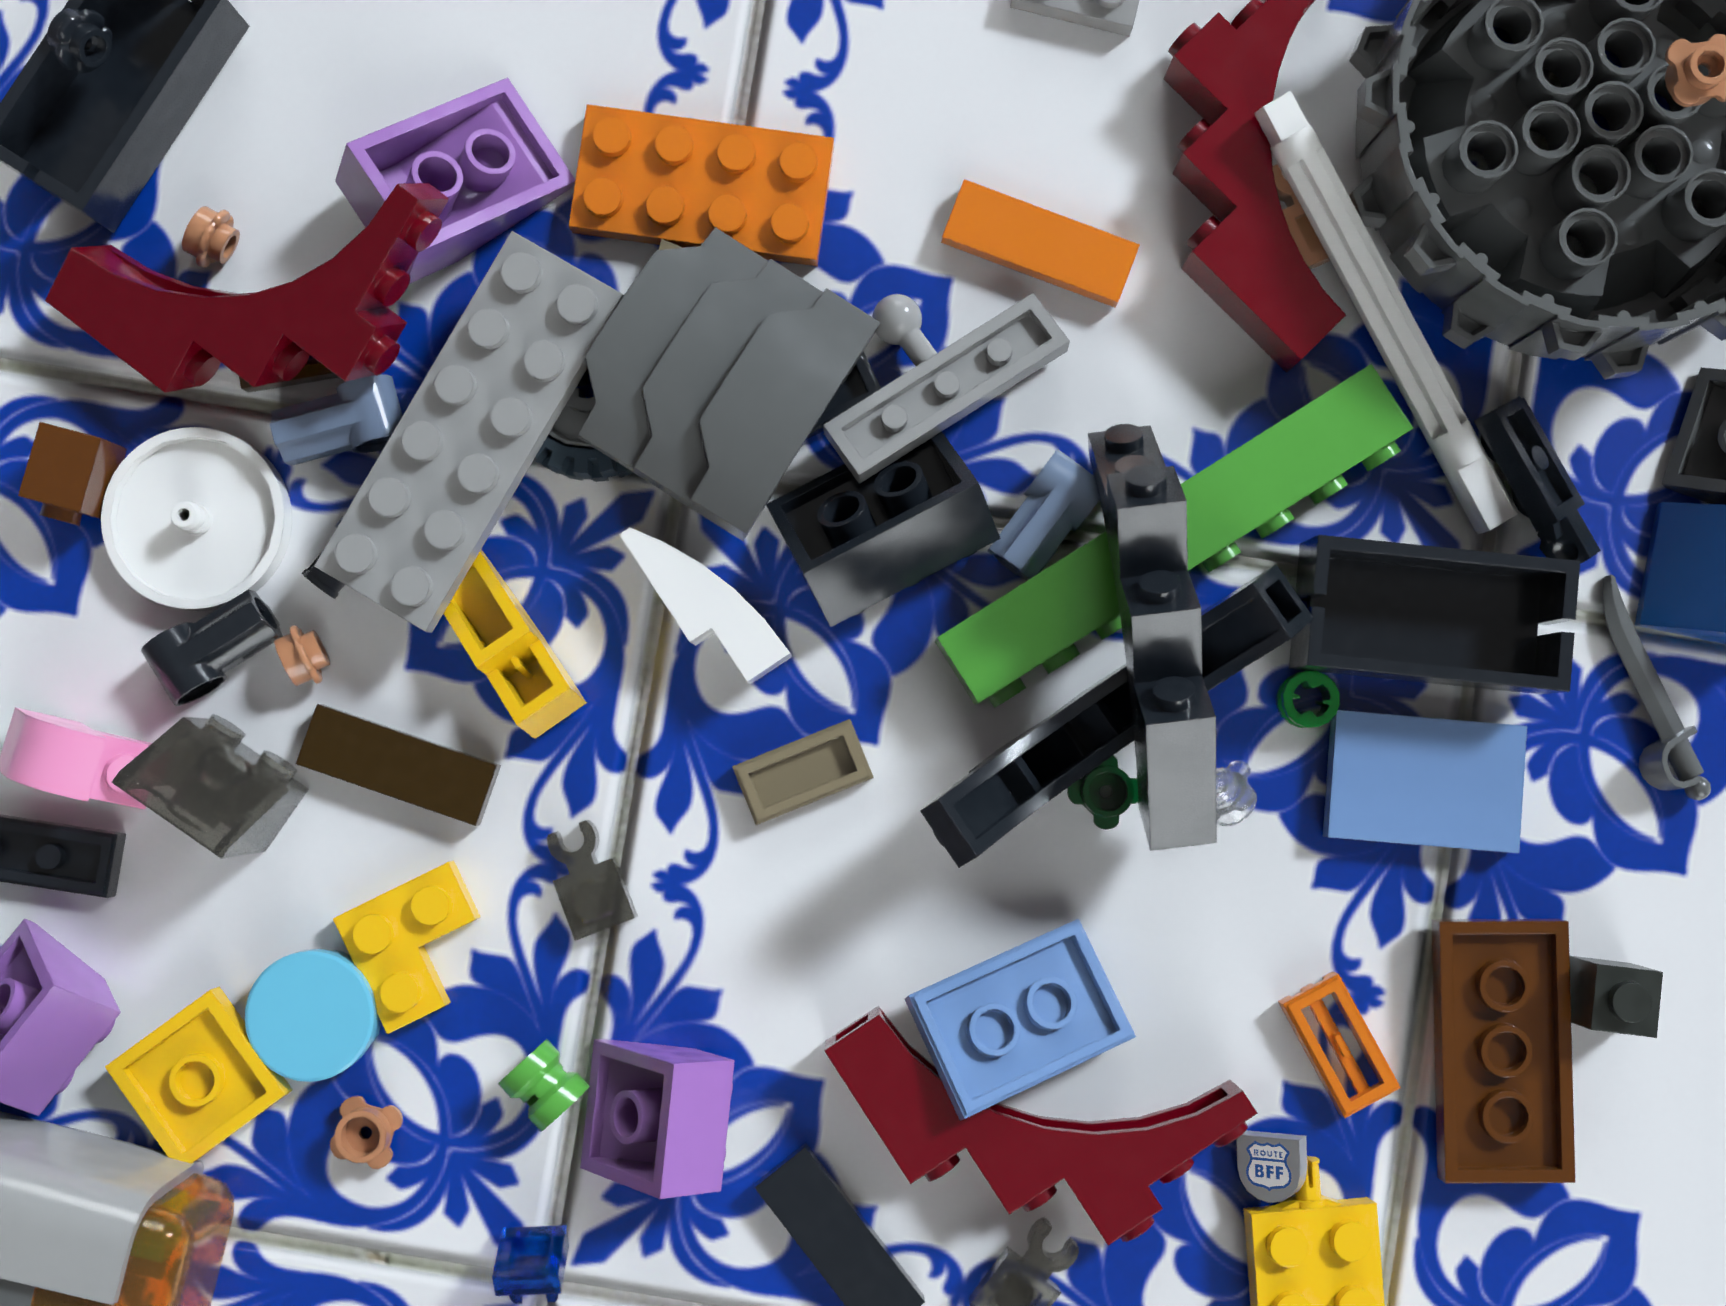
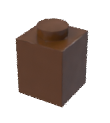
(69, 472)

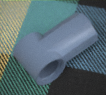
(353, 419)
(1054, 505)

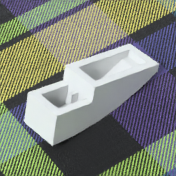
(707, 606)

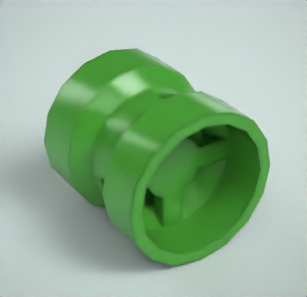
(544, 1085)

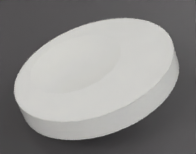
(196, 518)

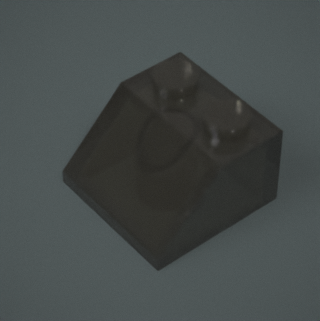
(214, 786)

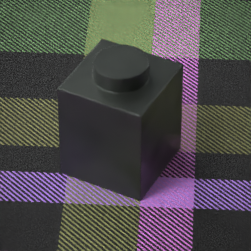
(1615, 996)

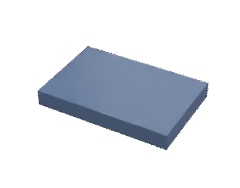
(1425, 781)
(1019, 1018)

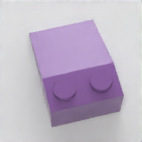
(475, 151)

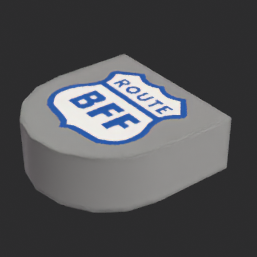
(1272, 1164)

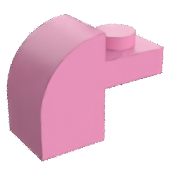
(67, 757)

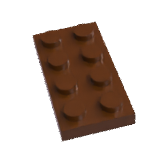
(1503, 1051)

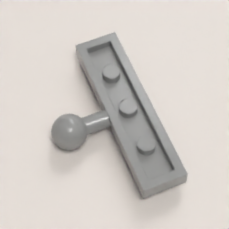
(943, 383)

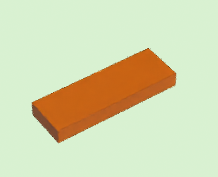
(1040, 243)

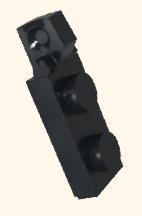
(1537, 480)

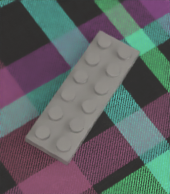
(470, 433)

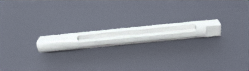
(1385, 313)

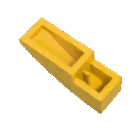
(511, 650)

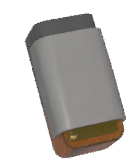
(105, 1221)

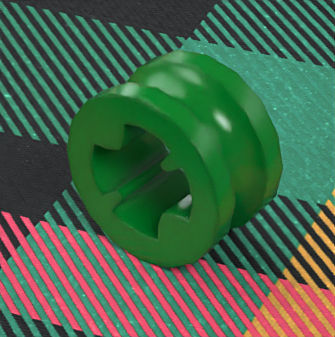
(1307, 719)

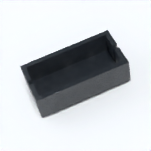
(107, 130)
(1435, 614)

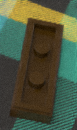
(398, 764)

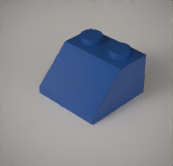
(1686, 572)

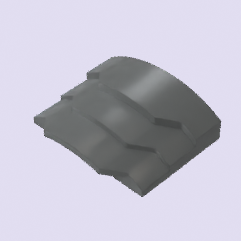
(718, 375)

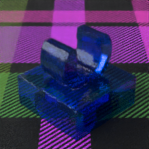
(531, 1262)

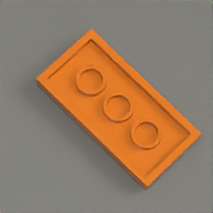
(684, 176)

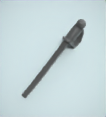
(1673, 736)

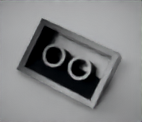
(885, 532)

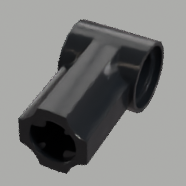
(195, 656)

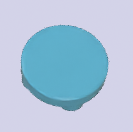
(311, 1015)

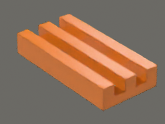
(1312, 996)

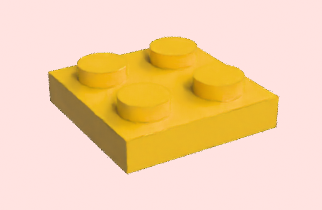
(197, 1078)

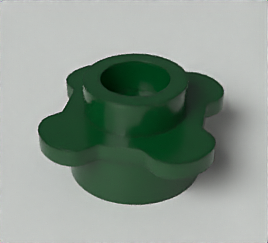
(1105, 810)

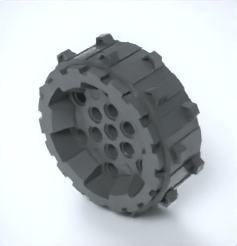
(1496, 239)

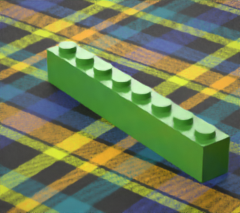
(1224, 502)

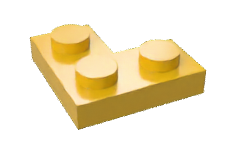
(390, 936)

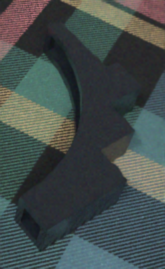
(1161, 636)
(1100, 723)

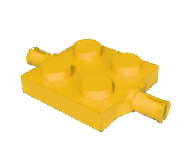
(1314, 1249)

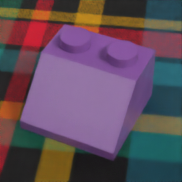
(48, 1016)
(657, 1117)

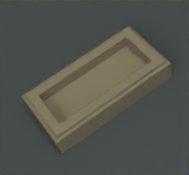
(802, 772)

